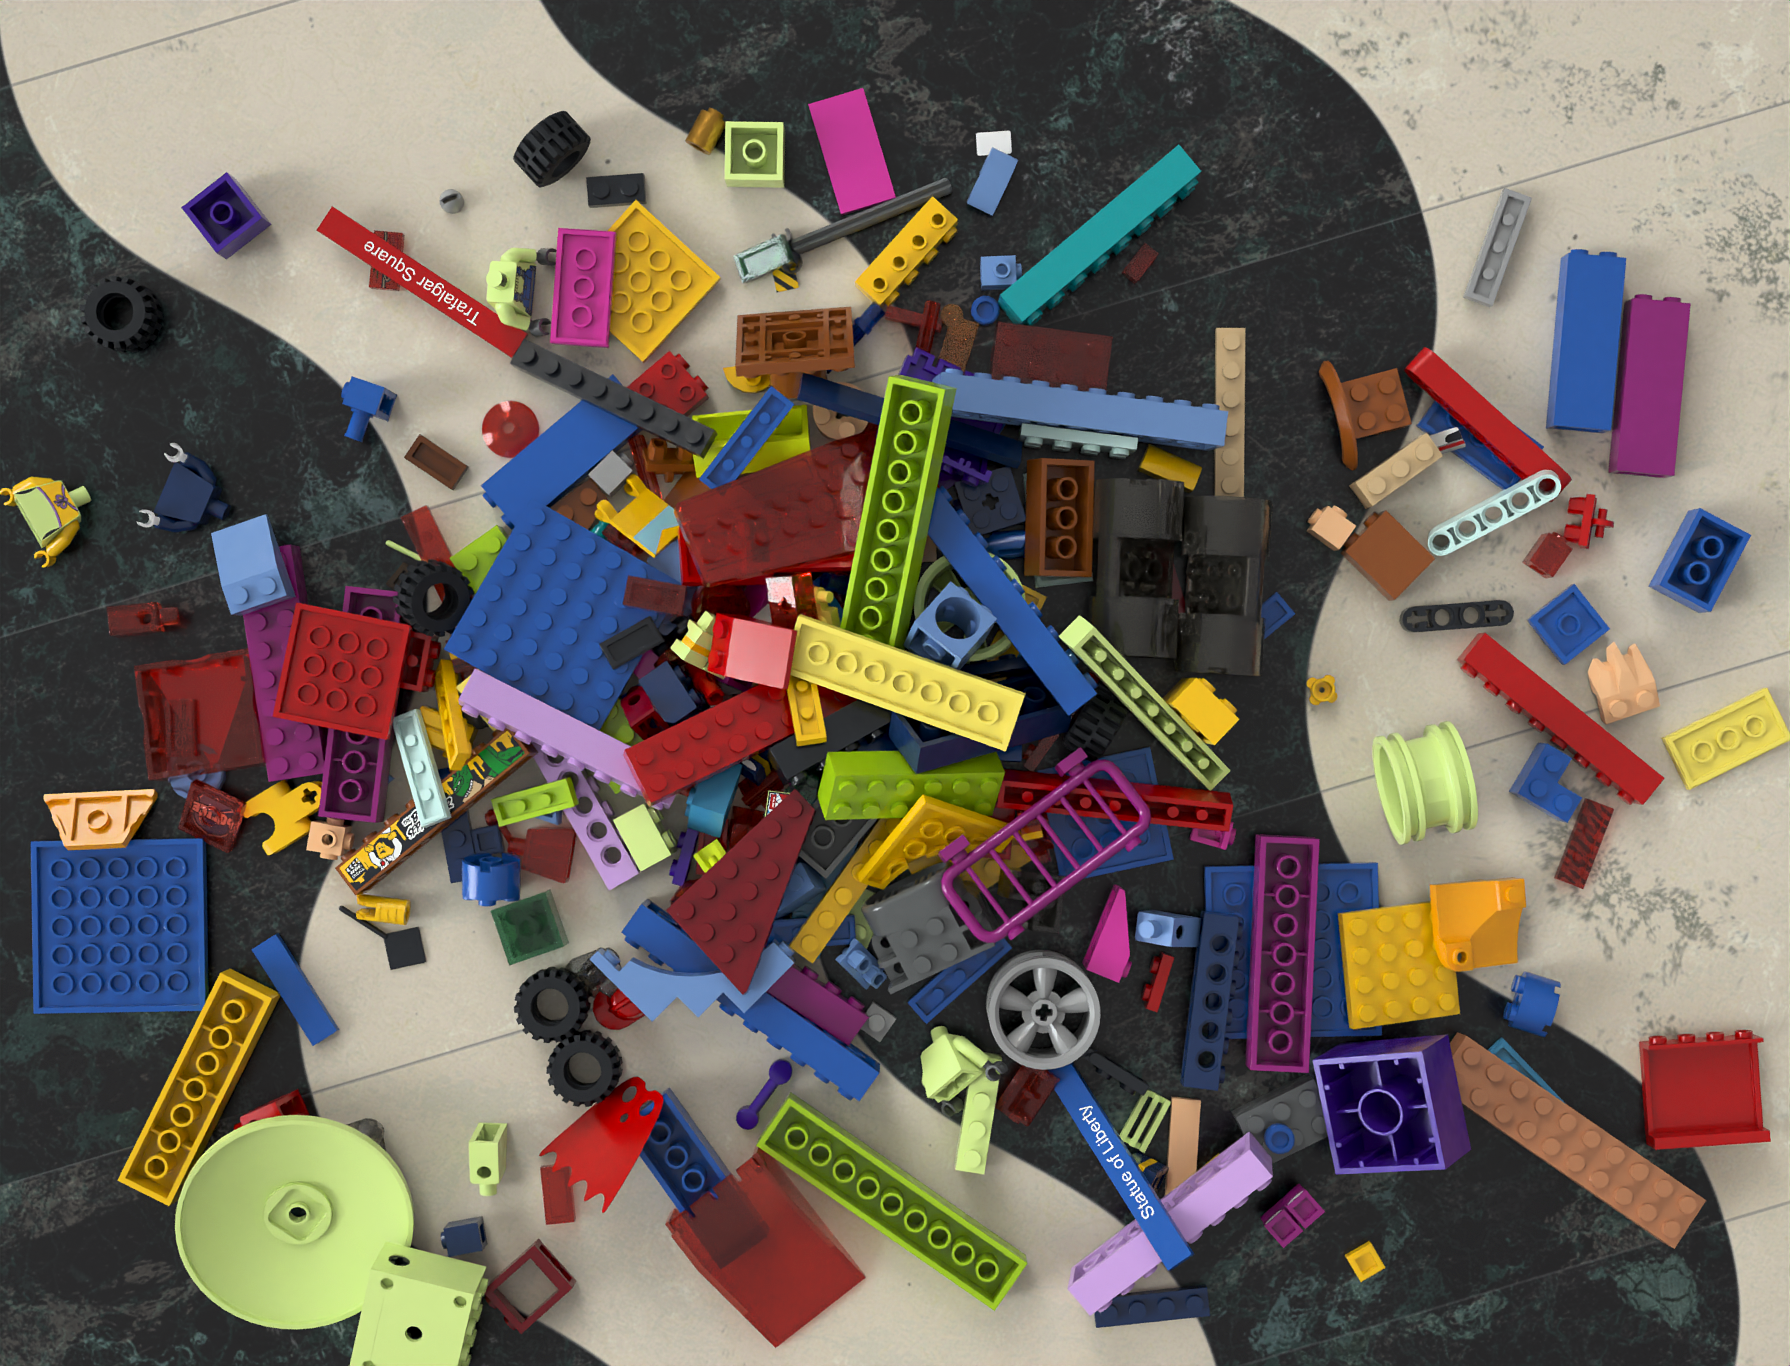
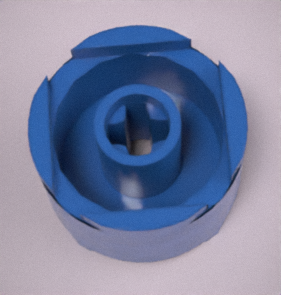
(491, 878)
(1532, 1004)

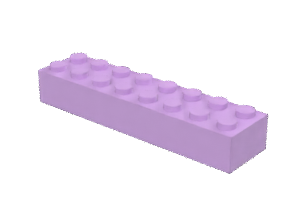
(1192, 1206)

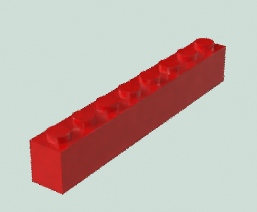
(1560, 719)
(1166, 803)

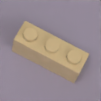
(1396, 470)

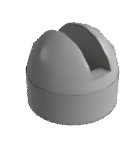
(452, 206)

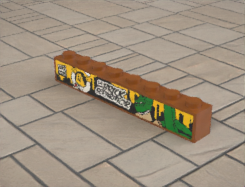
(403, 833)

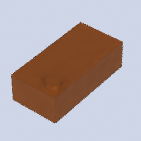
(1059, 517)

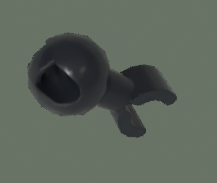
(797, 258)

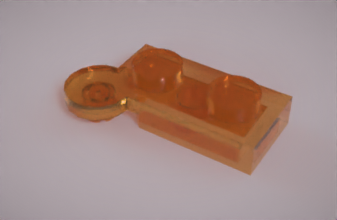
(959, 336)

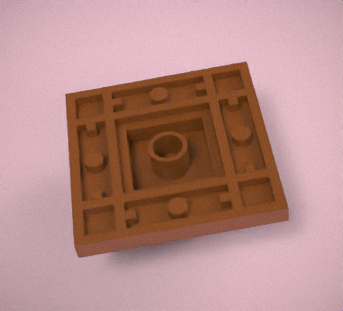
(794, 344)

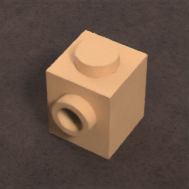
(1330, 526)

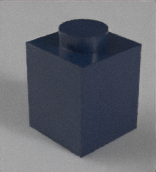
(464, 1236)

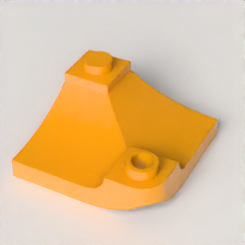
(1477, 921)

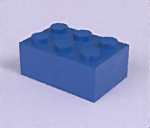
(1699, 560)

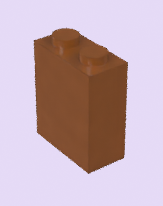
(1386, 554)

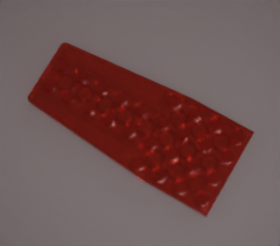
(781, 514)

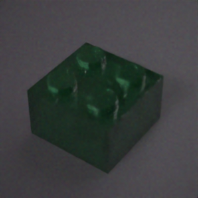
(529, 927)

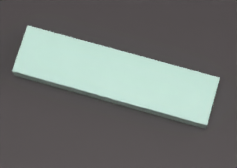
(421, 768)

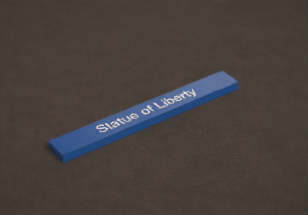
(1121, 1167)

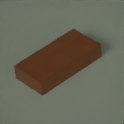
(436, 462)

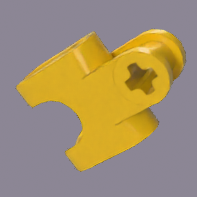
(289, 811)

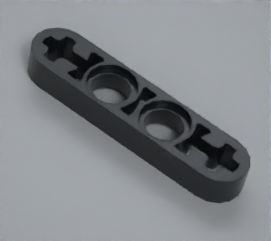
(1456, 616)

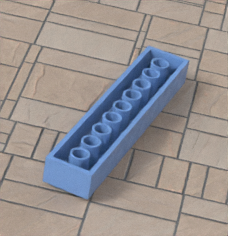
(1090, 411)

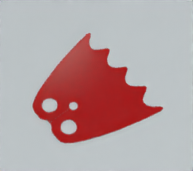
(602, 1146)

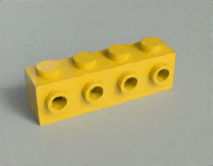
(907, 252)

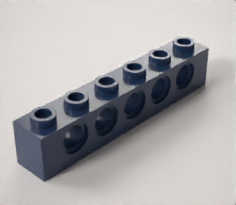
(1211, 1074)

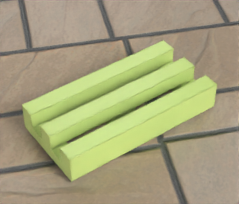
(1154, 1125)

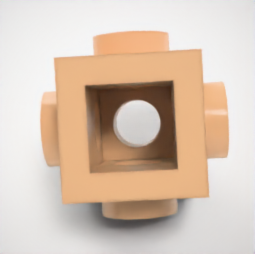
(321, 838)

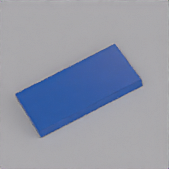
(1474, 453)

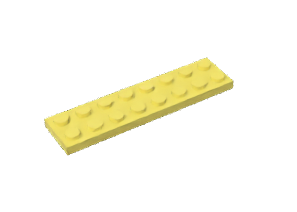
(905, 683)

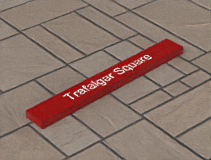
(421, 281)

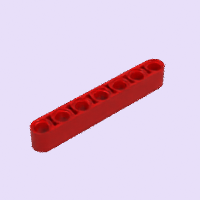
(1482, 419)

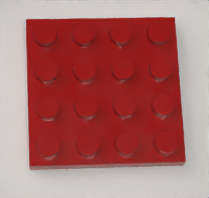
(342, 671)

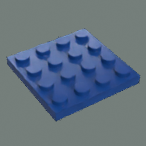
(1155, 845)

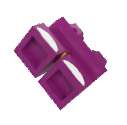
(1286, 1215)

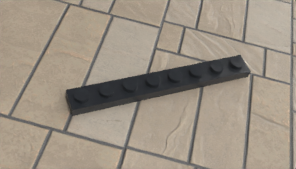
(614, 398)

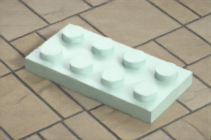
(1065, 439)

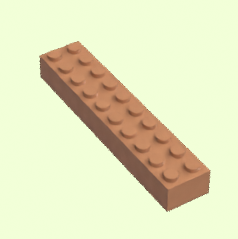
(1572, 1143)

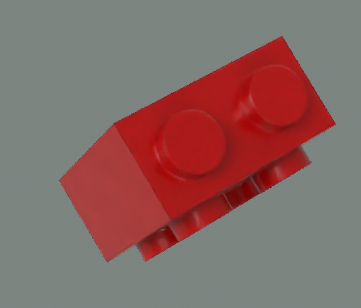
(671, 385)

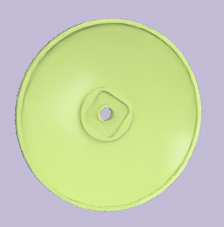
(259, 1256)

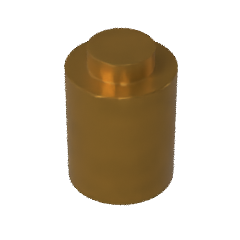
(706, 131)

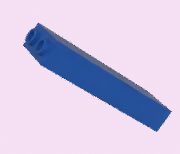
(1586, 342)
(557, 460)

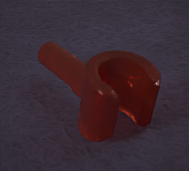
(491, 820)

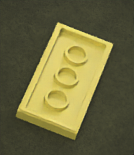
(1726, 738)

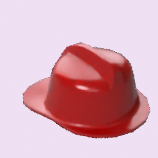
(616, 1011)

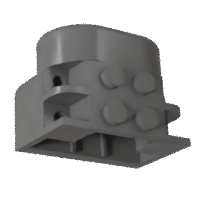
(919, 928)

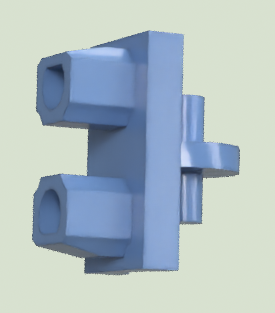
(861, 965)

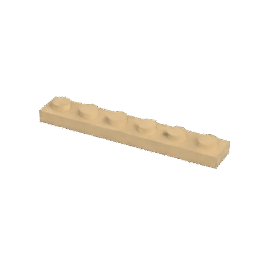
(1230, 398)

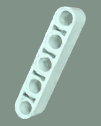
(1501, 500)

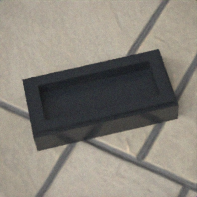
(631, 643)

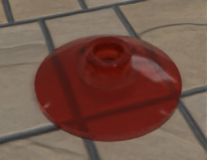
(524, 432)

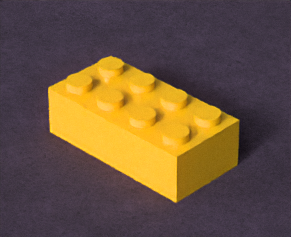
(1201, 709)

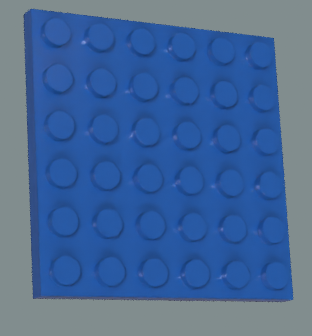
(548, 610)
(1339, 890)
(120, 927)

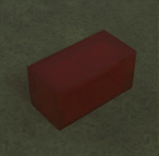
(1140, 263)

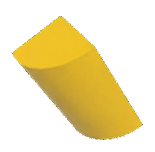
(1167, 466)

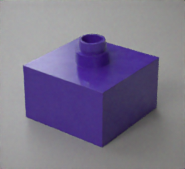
(1392, 1105)

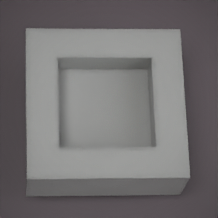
(878, 1021)

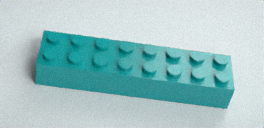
(1099, 237)

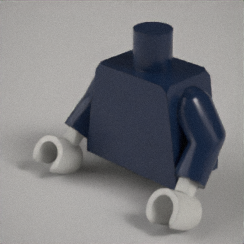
(188, 496)

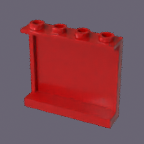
(1702, 1090)

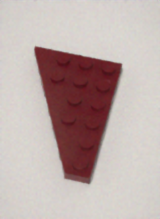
(739, 896)

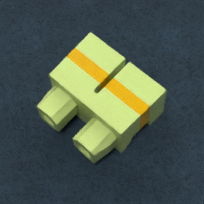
(697, 642)

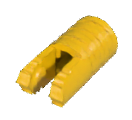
(387, 909)

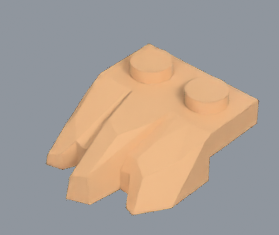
(1622, 684)

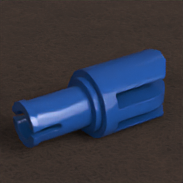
(1007, 544)

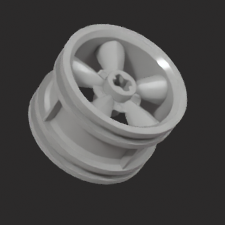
(1066, 1046)

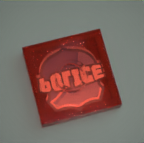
(212, 815)

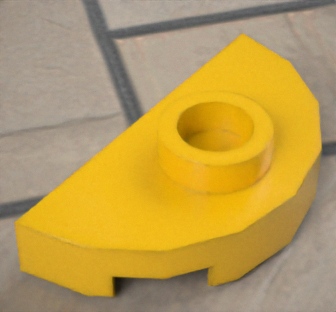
(747, 385)

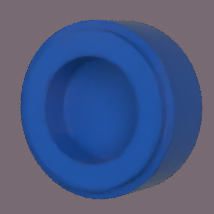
(985, 310)
(1279, 1138)

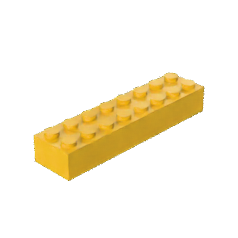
(199, 1086)

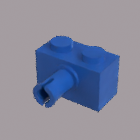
(366, 402)

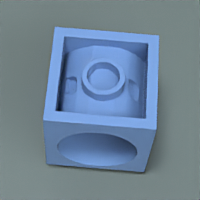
(956, 607)

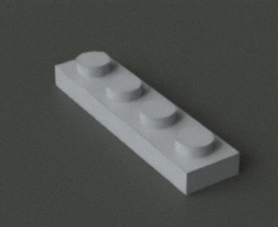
(1497, 247)

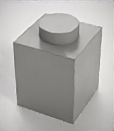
(612, 472)

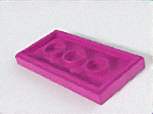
(852, 151)
(583, 287)

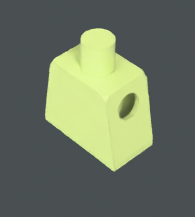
(488, 1156)

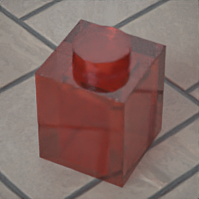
(1548, 554)

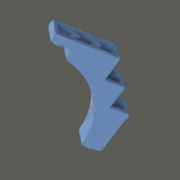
(657, 988)

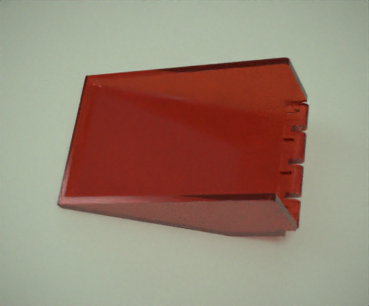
(765, 1249)

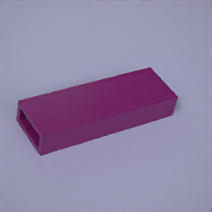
(1649, 387)

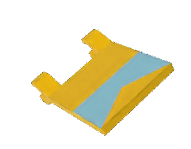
(644, 520)

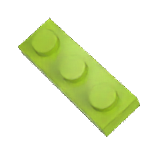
(535, 801)

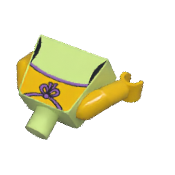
(49, 512)

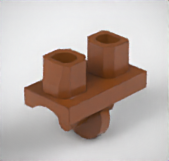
(667, 460)

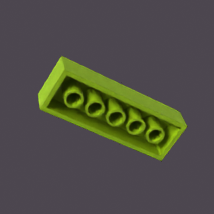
(887, 787)

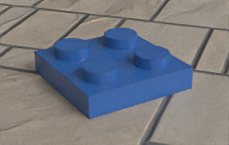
(1568, 624)

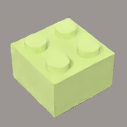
(754, 154)
(646, 835)

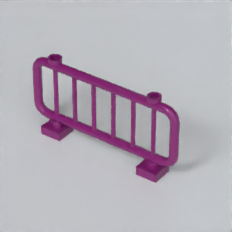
(1079, 774)

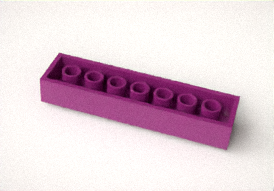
(289, 746)
(355, 763)
(1282, 953)

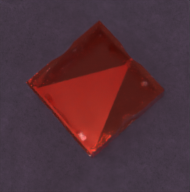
(225, 714)

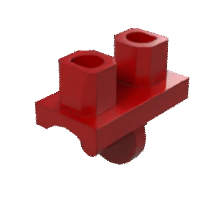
(1586, 507)

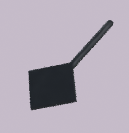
(402, 947)

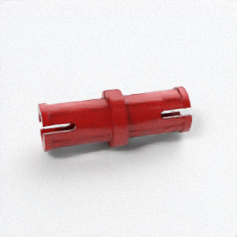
(706, 684)

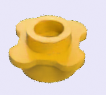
(1329, 693)

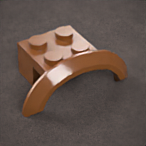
(1365, 407)

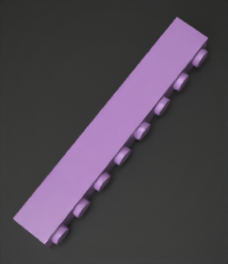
(552, 730)

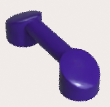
(779, 1074)

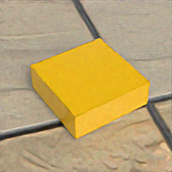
(1365, 1261)

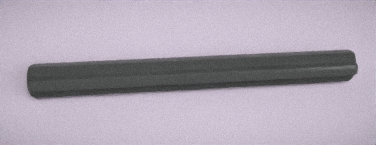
(871, 216)

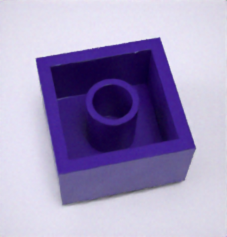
(226, 216)

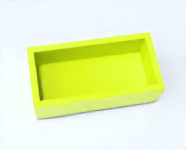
(787, 440)

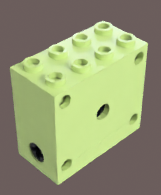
(419, 1310)

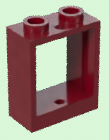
(549, 1266)

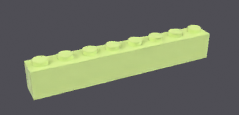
(1144, 702)

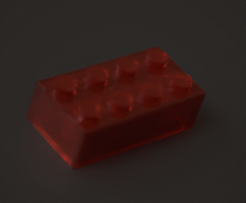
(1050, 356)

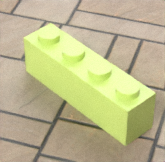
(977, 1122)

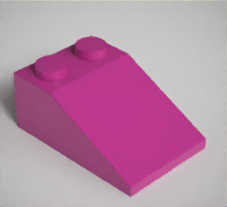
(1109, 946)

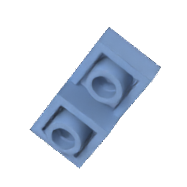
(992, 181)

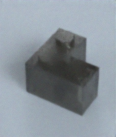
(1035, 885)

